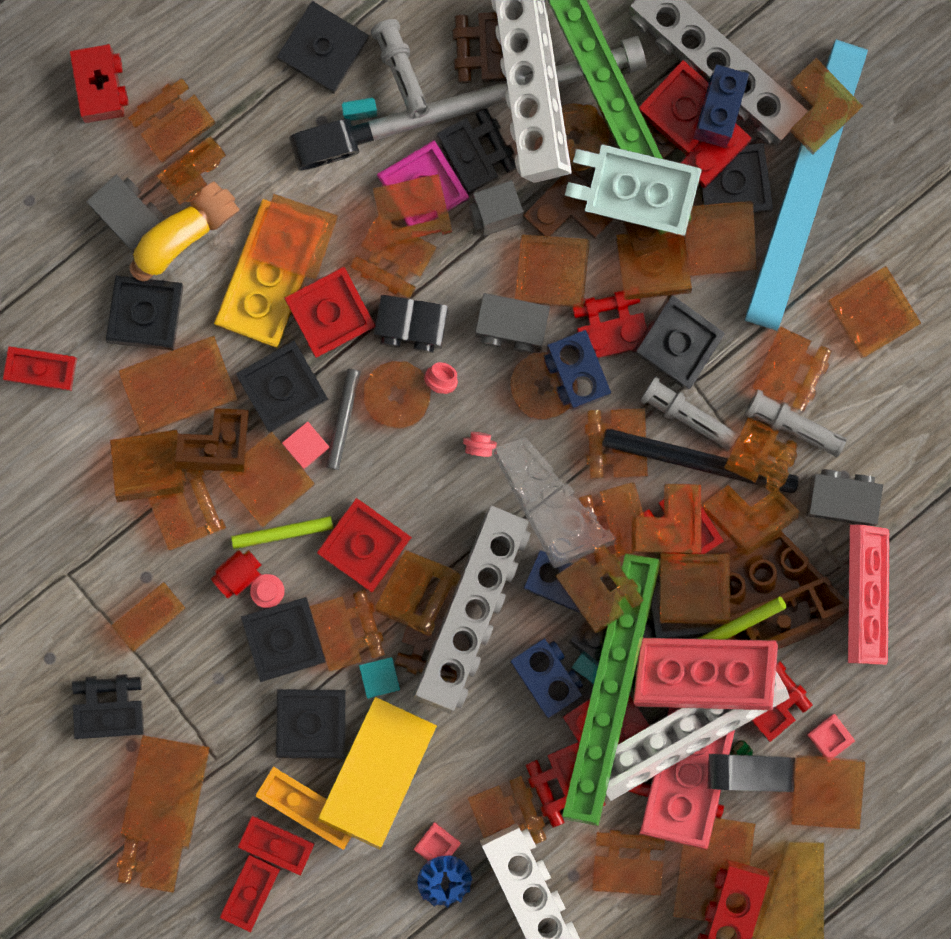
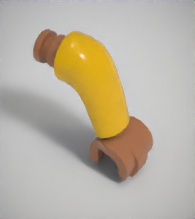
(180, 230)

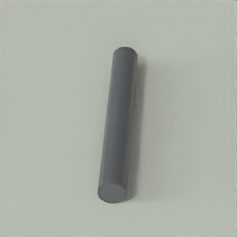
(343, 419)

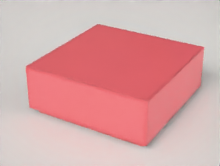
(306, 445)
(830, 737)
(436, 843)

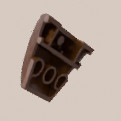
(782, 571)

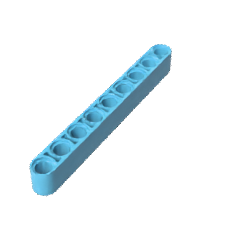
(800, 205)

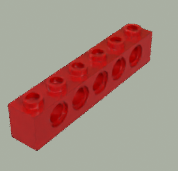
(739, 879)

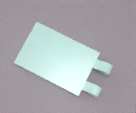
(638, 188)

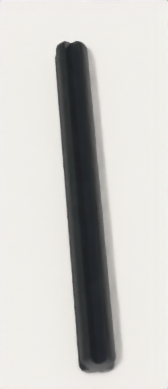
(683, 457)

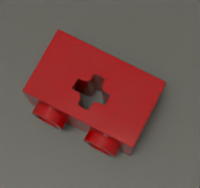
(87, 67)

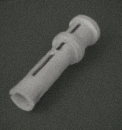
(396, 55)
(675, 406)
(781, 417)

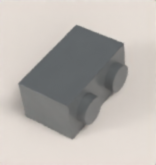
(496, 208)
(123, 211)
(512, 323)
(844, 498)

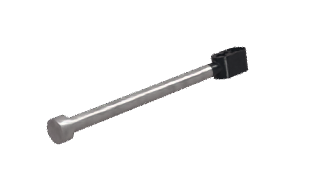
(341, 140)

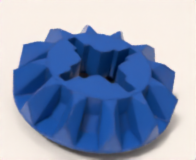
(431, 877)

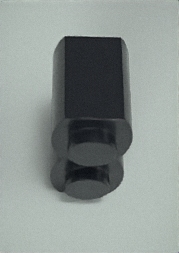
(410, 322)

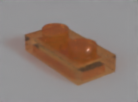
(148, 617)

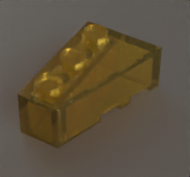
(796, 894)

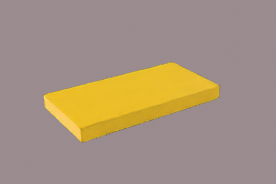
(256, 293)
(377, 773)

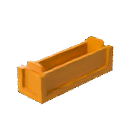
(299, 804)

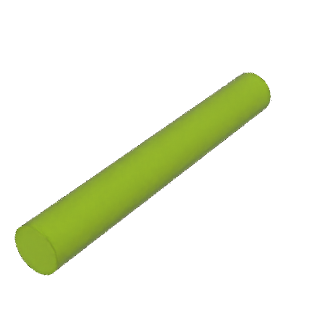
(282, 532)
(747, 620)

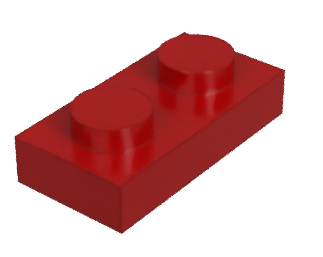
(713, 158)
(39, 368)
(276, 845)
(250, 893)

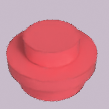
(441, 378)
(479, 444)
(267, 591)

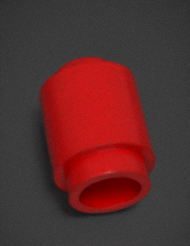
(236, 573)

